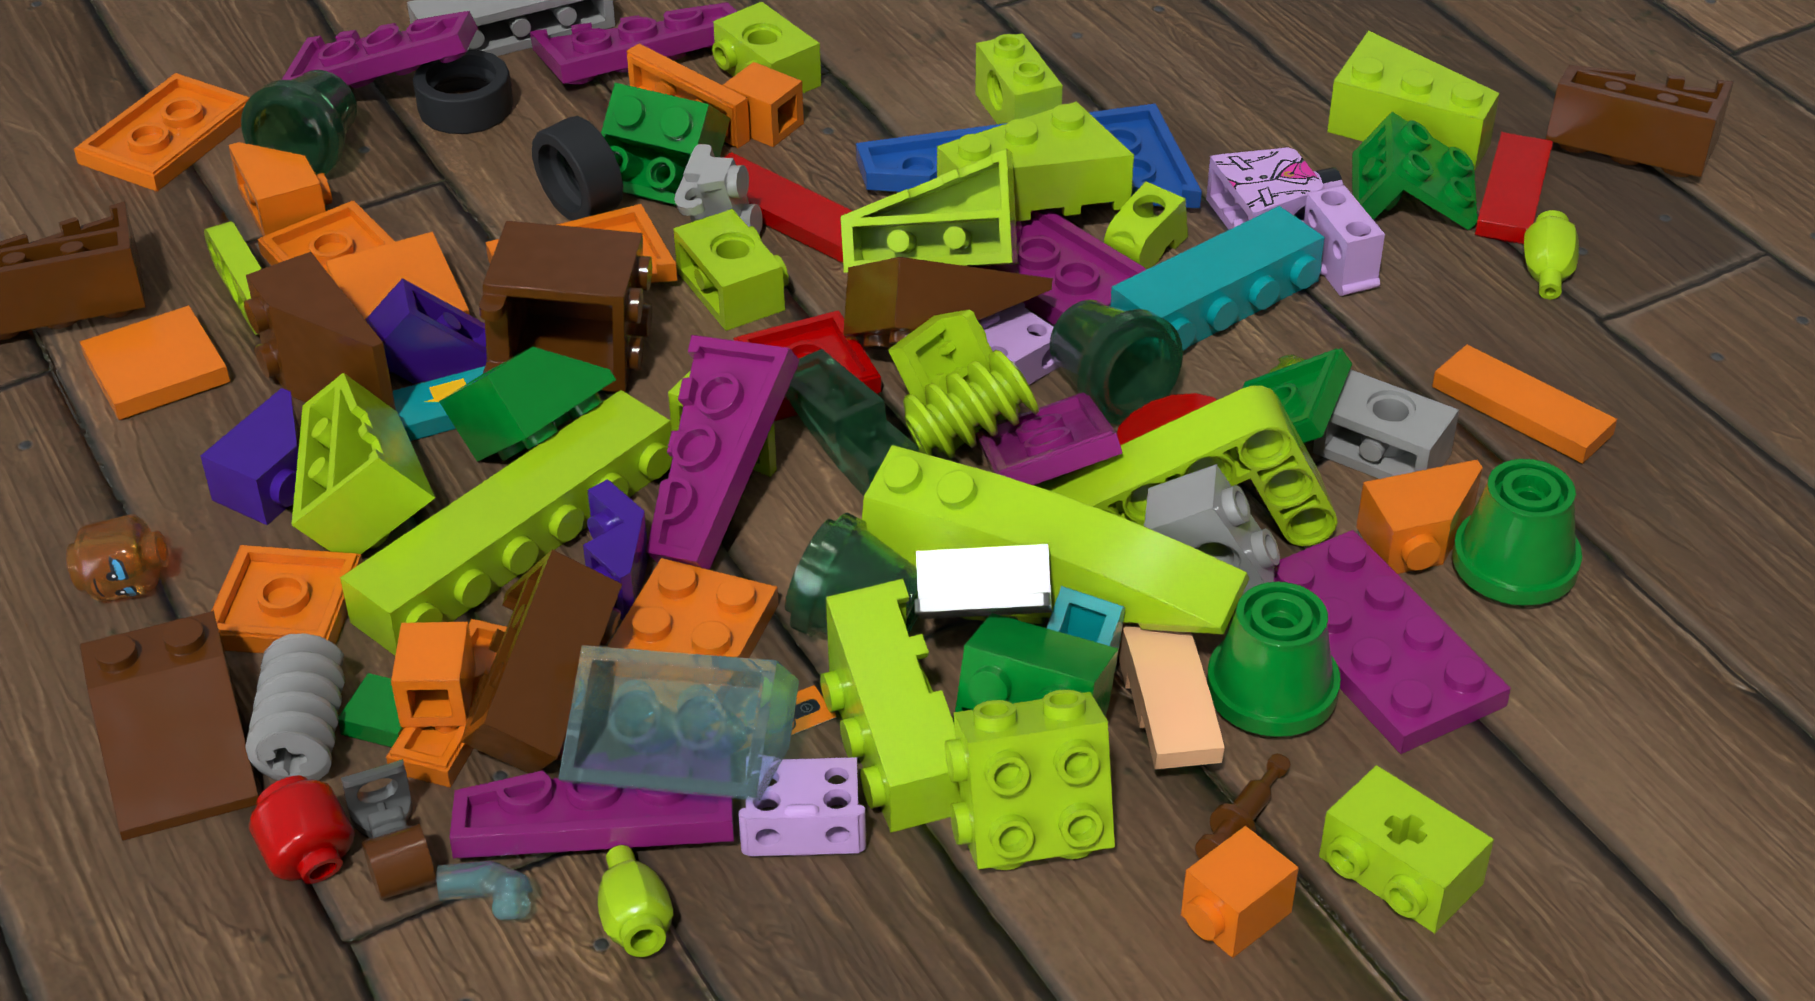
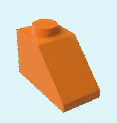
(278, 186)
(1417, 514)

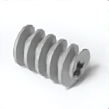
(296, 707)

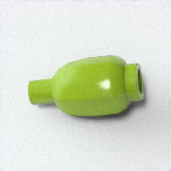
(1551, 251)
(633, 904)

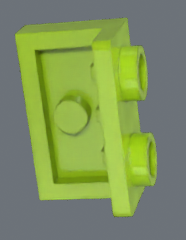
(938, 348)

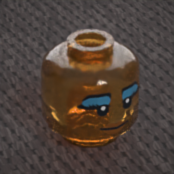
(116, 558)

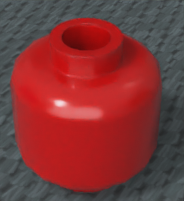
(301, 829)

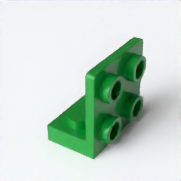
(1407, 158)

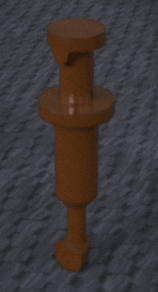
(1232, 817)

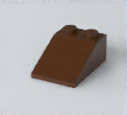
(902, 293)
(312, 331)
(168, 725)

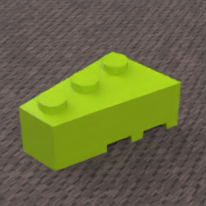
(1393, 79)
(1057, 160)
(952, 219)
(354, 470)
(888, 706)

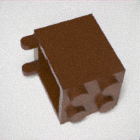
(569, 296)

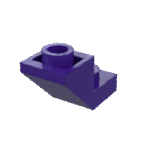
(617, 541)

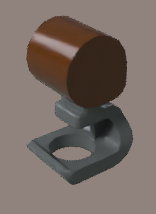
(395, 852)

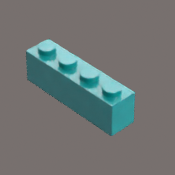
(1227, 276)

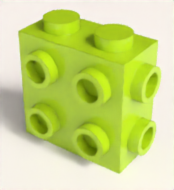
(1031, 780)

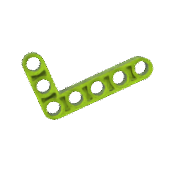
(1243, 435)

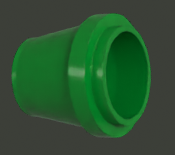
(1521, 535)
(1275, 663)

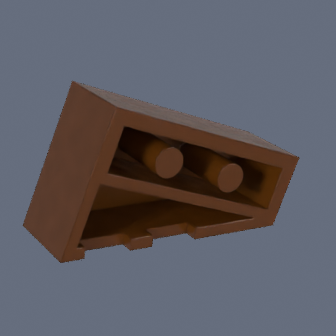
(1638, 120)
(70, 275)
(528, 694)

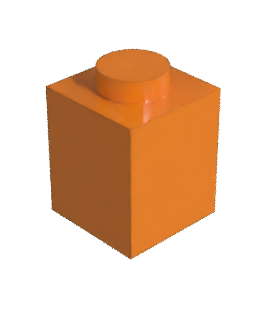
(773, 102)
(433, 674)
(1238, 891)

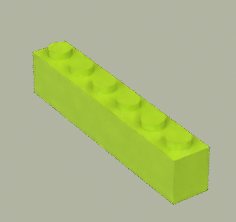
(506, 521)

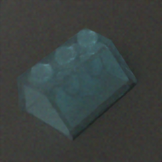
(678, 722)

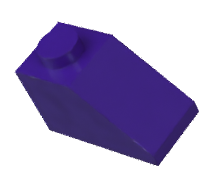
(426, 335)
(257, 461)

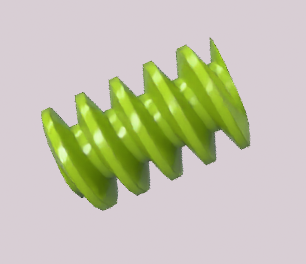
(968, 405)

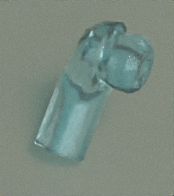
(487, 879)

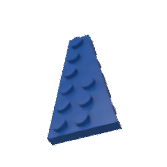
(912, 160)

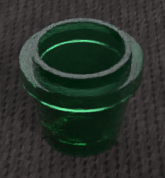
(302, 117)
(1117, 356)
(841, 560)

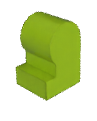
(1143, 234)

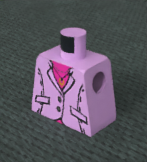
(1260, 180)

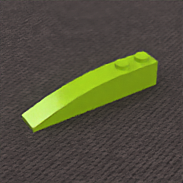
(944, 505)

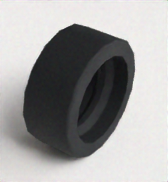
(465, 111)
(577, 168)

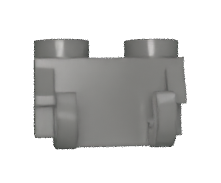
(715, 186)

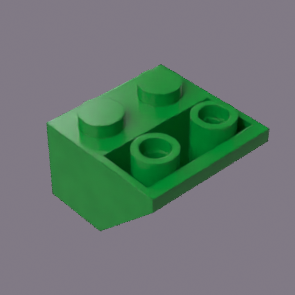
(656, 136)
(523, 401)
(1027, 661)

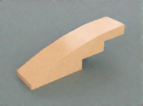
(1170, 696)

